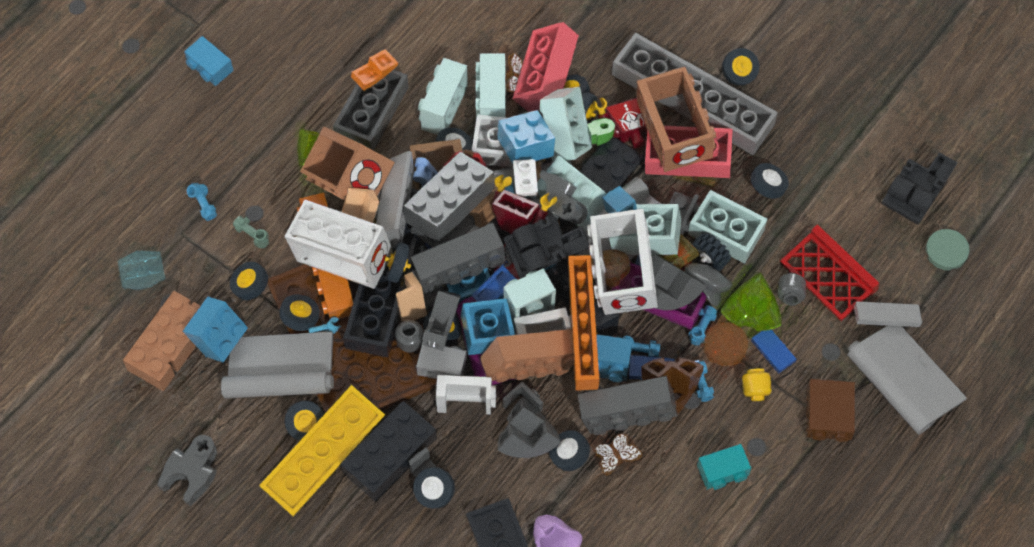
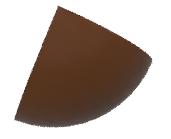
(682, 376)

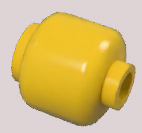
(756, 384)

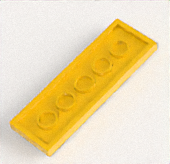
(322, 450)

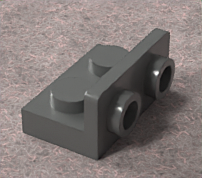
(687, 207)

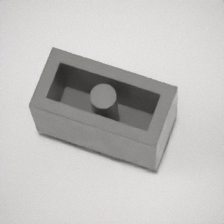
(436, 362)

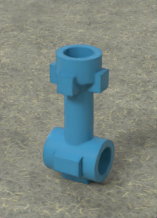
(200, 191)
(697, 333)
(652, 348)
(704, 393)

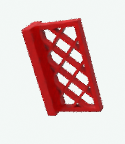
(840, 258)

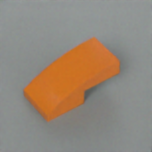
(375, 70)

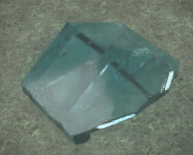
(141, 270)

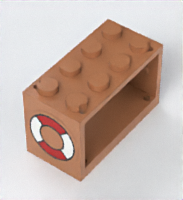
(666, 86)
(343, 164)

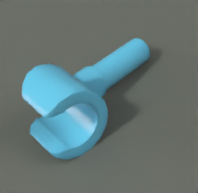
(329, 327)

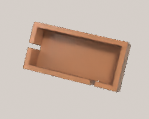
(163, 343)
(529, 355)

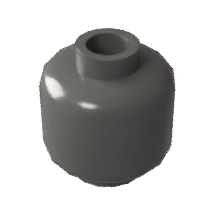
(791, 289)
(409, 335)

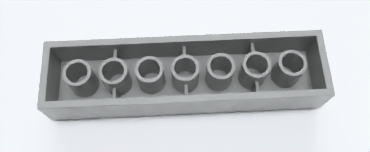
(724, 104)

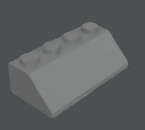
(394, 196)

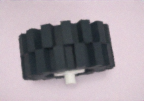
(711, 251)

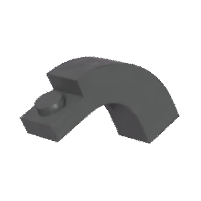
(441, 320)

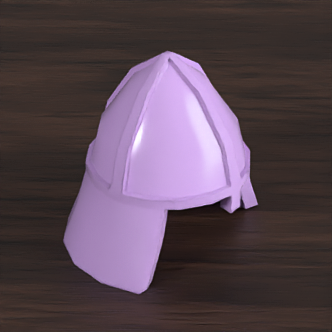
(553, 532)

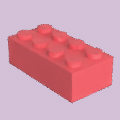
(545, 64)
(716, 167)

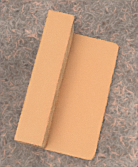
(361, 204)
(411, 300)

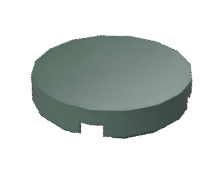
(947, 249)

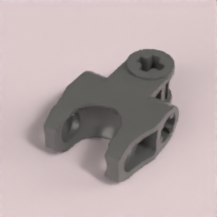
(566, 206)
(191, 466)

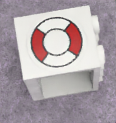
(616, 225)
(339, 243)

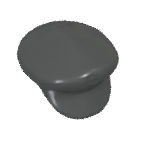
(713, 279)

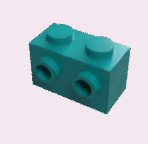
(724, 467)

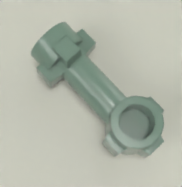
(260, 236)

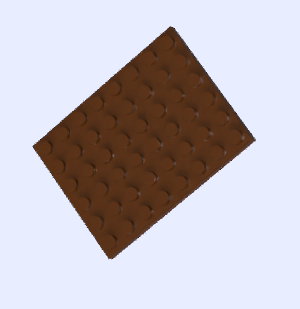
(376, 377)

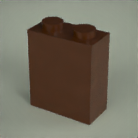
(830, 410)

